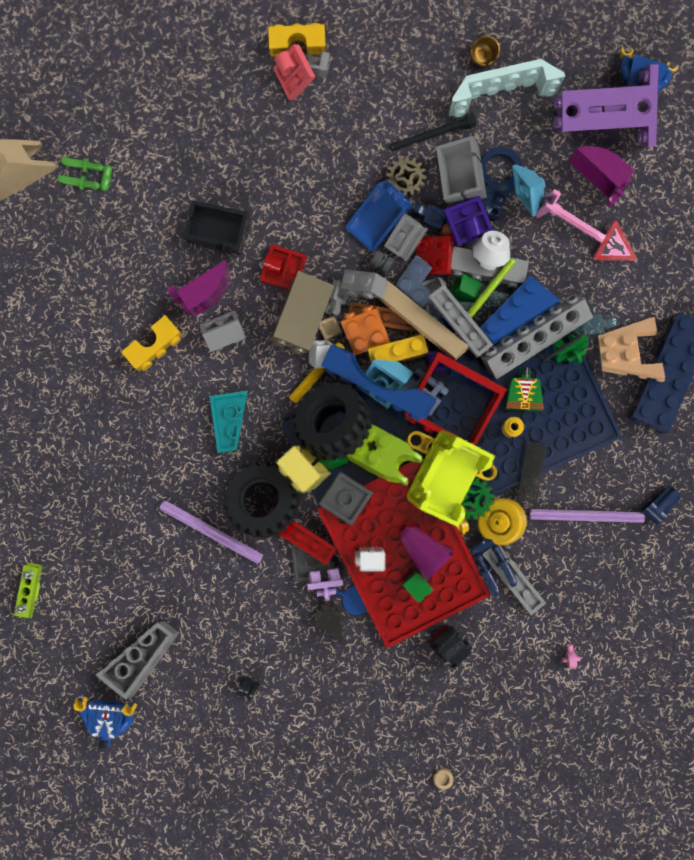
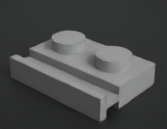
(405, 237)

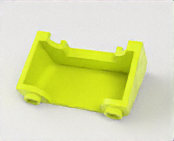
(447, 476)

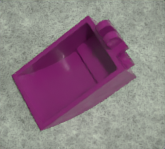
(603, 170)
(203, 291)

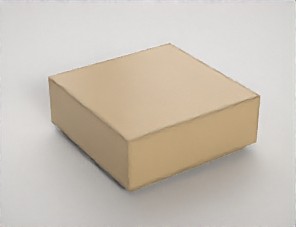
(329, 328)

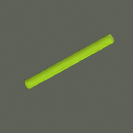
(491, 287)

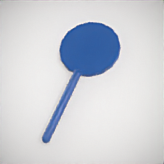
(352, 601)

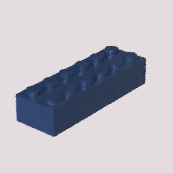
(660, 401)

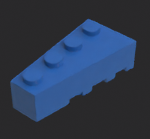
(519, 310)

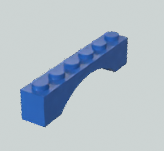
(344, 363)

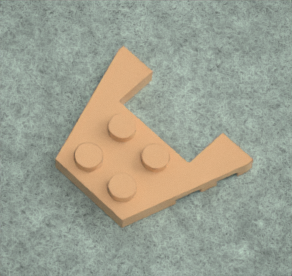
(621, 351)

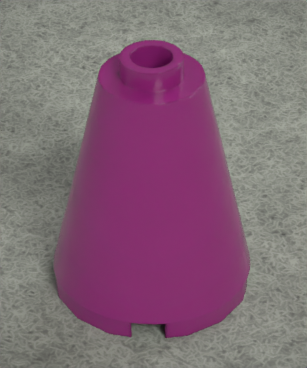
(425, 551)

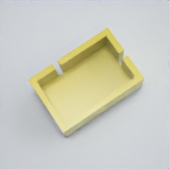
(298, 467)

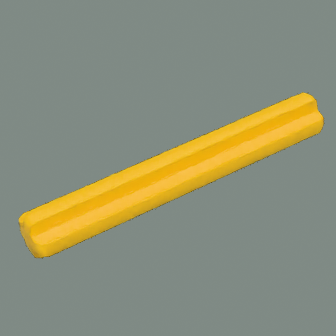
(309, 381)

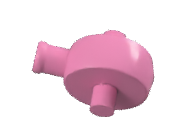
(571, 658)

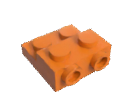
(364, 329)

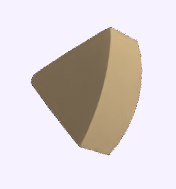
(17, 168)

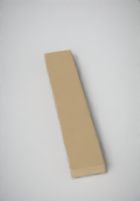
(423, 322)

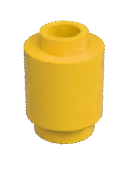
(506, 427)

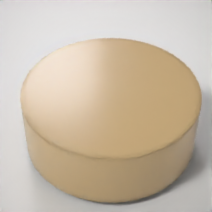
(443, 778)

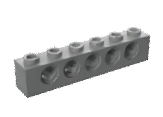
(578, 314)

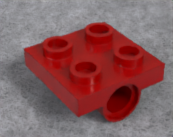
(438, 253)
(281, 266)

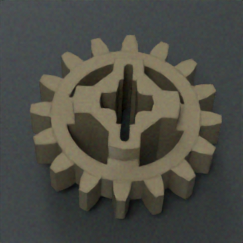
(413, 174)

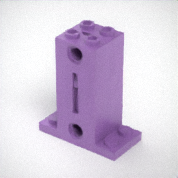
(612, 108)

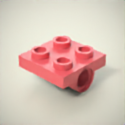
(293, 71)

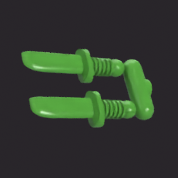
(106, 176)

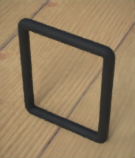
(578, 336)

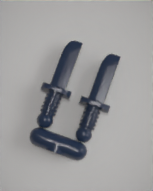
(483, 545)

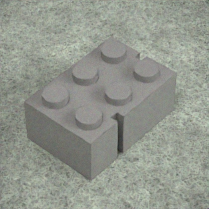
(461, 171)

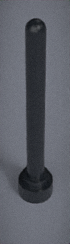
(467, 121)

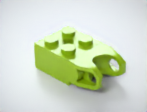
(386, 458)

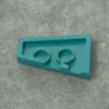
(228, 419)

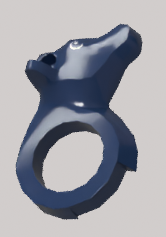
(497, 191)

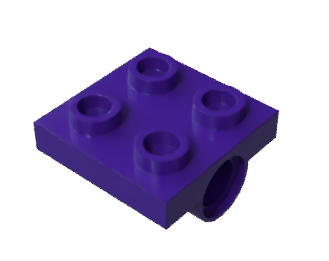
(467, 221)

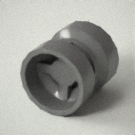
(381, 263)

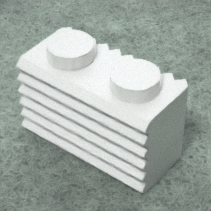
(370, 559)

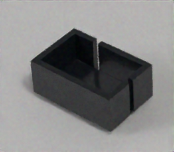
(217, 227)

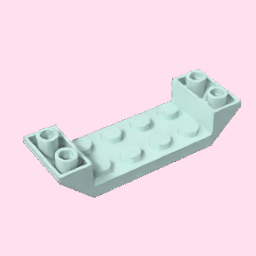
(544, 74)

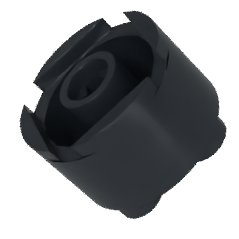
(449, 646)

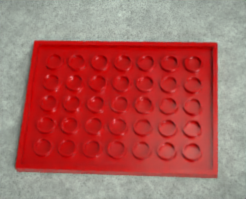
(386, 599)

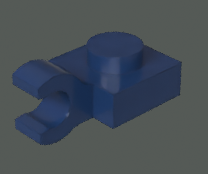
(432, 217)

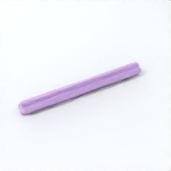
(578, 515)
(211, 532)

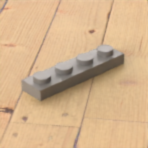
(460, 321)
(523, 590)

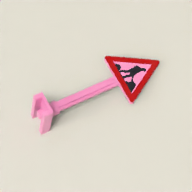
(612, 246)

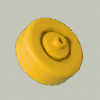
(504, 523)

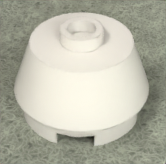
(492, 250)

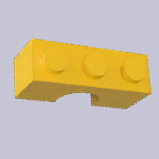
(283, 36)
(166, 335)
(400, 350)

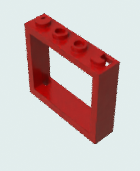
(498, 393)

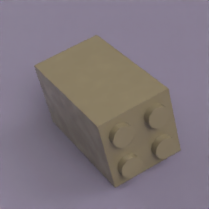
(301, 313)

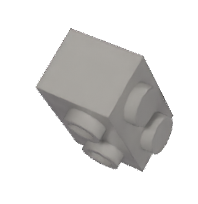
(363, 284)
(222, 331)

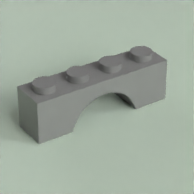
(465, 264)

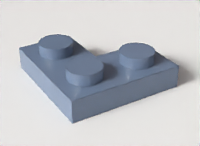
(411, 282)

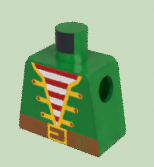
(524, 393)

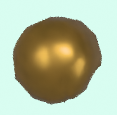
(484, 51)

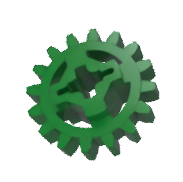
(477, 505)

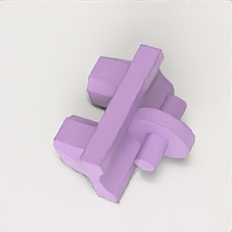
(316, 583)

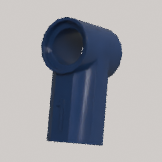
(658, 508)

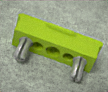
(32, 572)

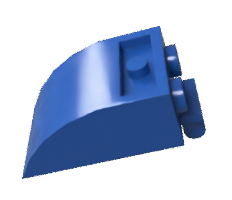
(378, 215)

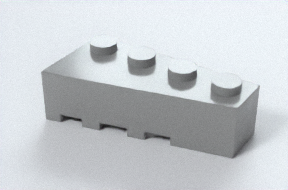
(136, 662)

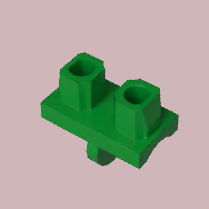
(574, 351)

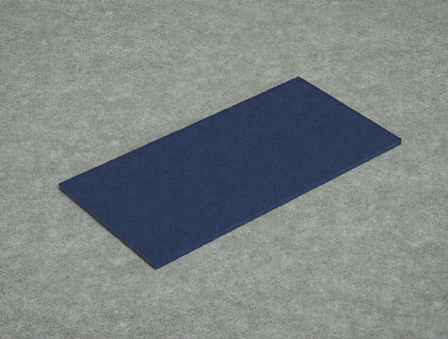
(570, 425)

